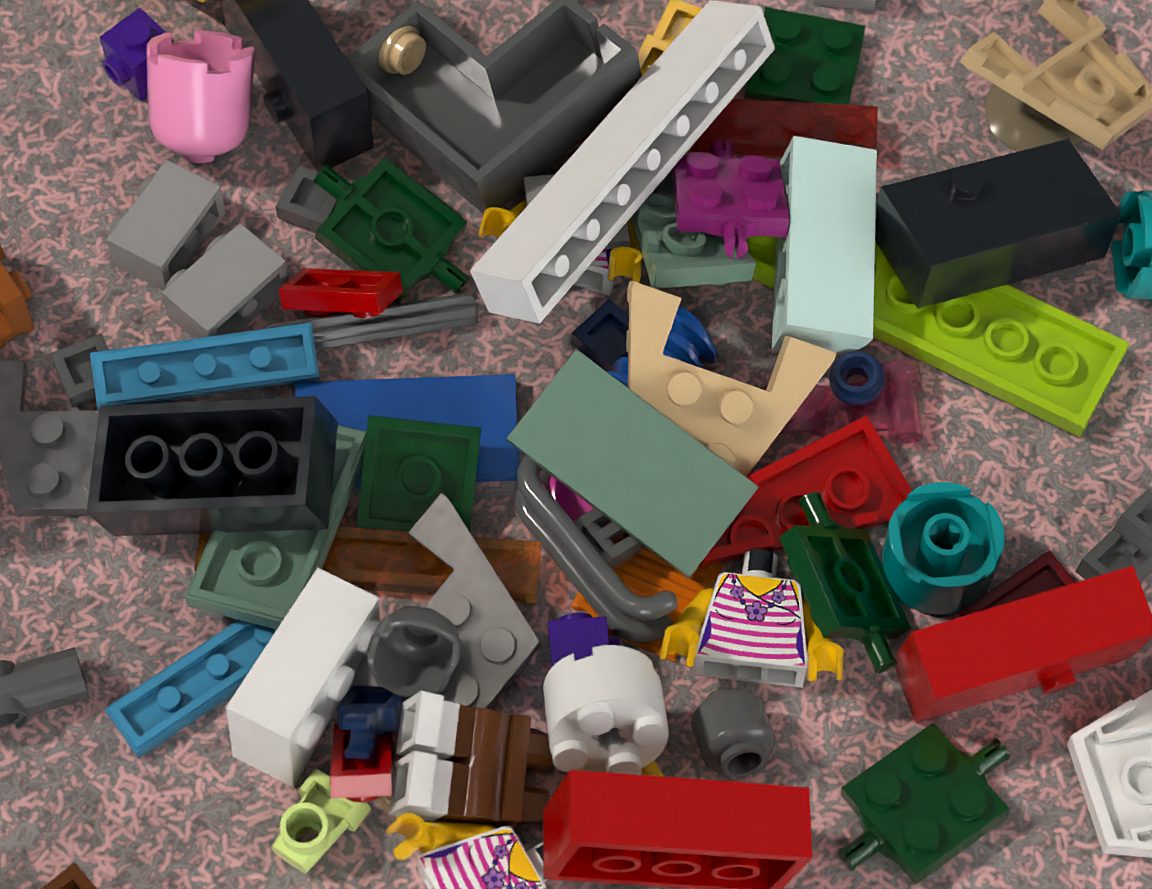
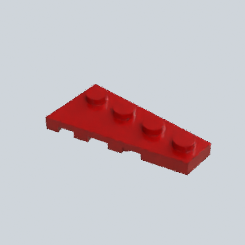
(847, 467)

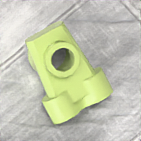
(316, 814)

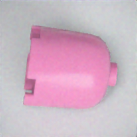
(199, 93)

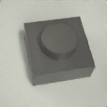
(305, 201)
(75, 369)

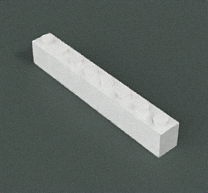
(622, 162)

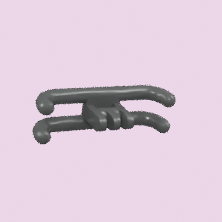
(588, 558)

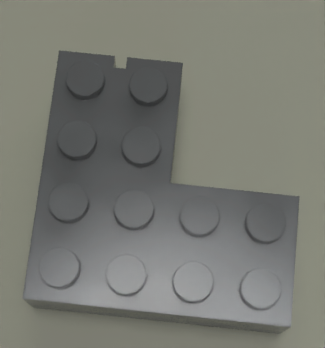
(502, 114)

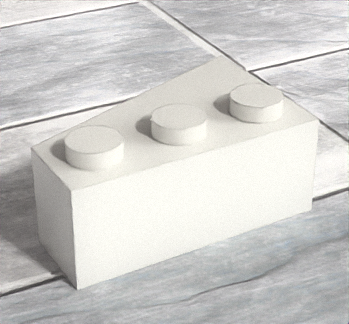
(302, 676)

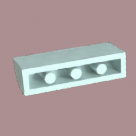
(829, 247)

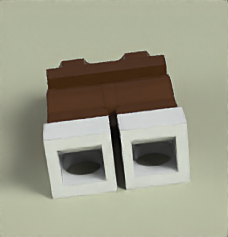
(467, 764)

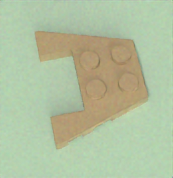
(1077, 87)
(717, 411)

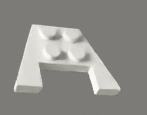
(1116, 776)

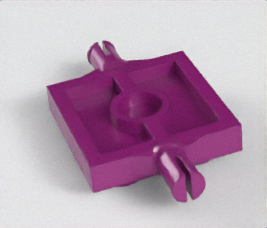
(729, 196)

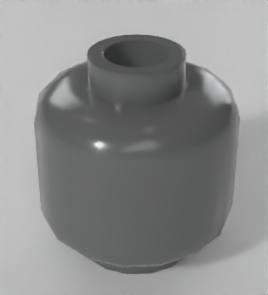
(733, 732)

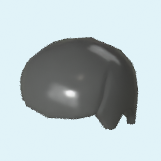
(414, 651)

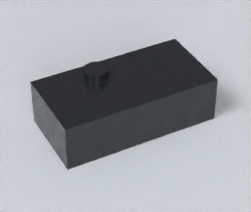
(304, 77)
(994, 222)
(213, 466)

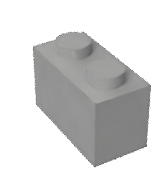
(165, 224)
(225, 285)

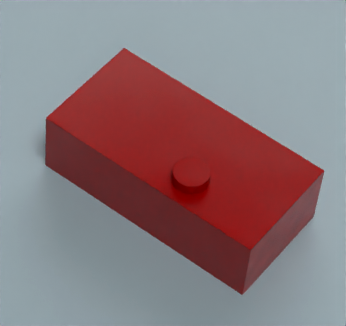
(1024, 645)
(675, 832)

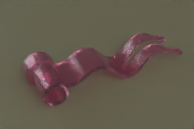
(891, 411)

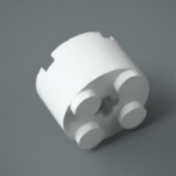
(605, 711)

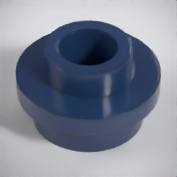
(856, 364)

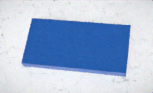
(458, 400)

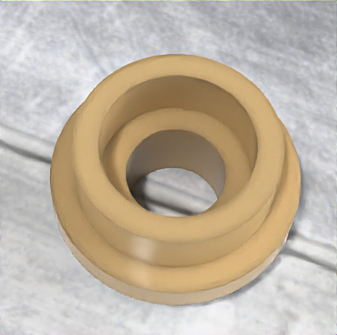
(402, 51)

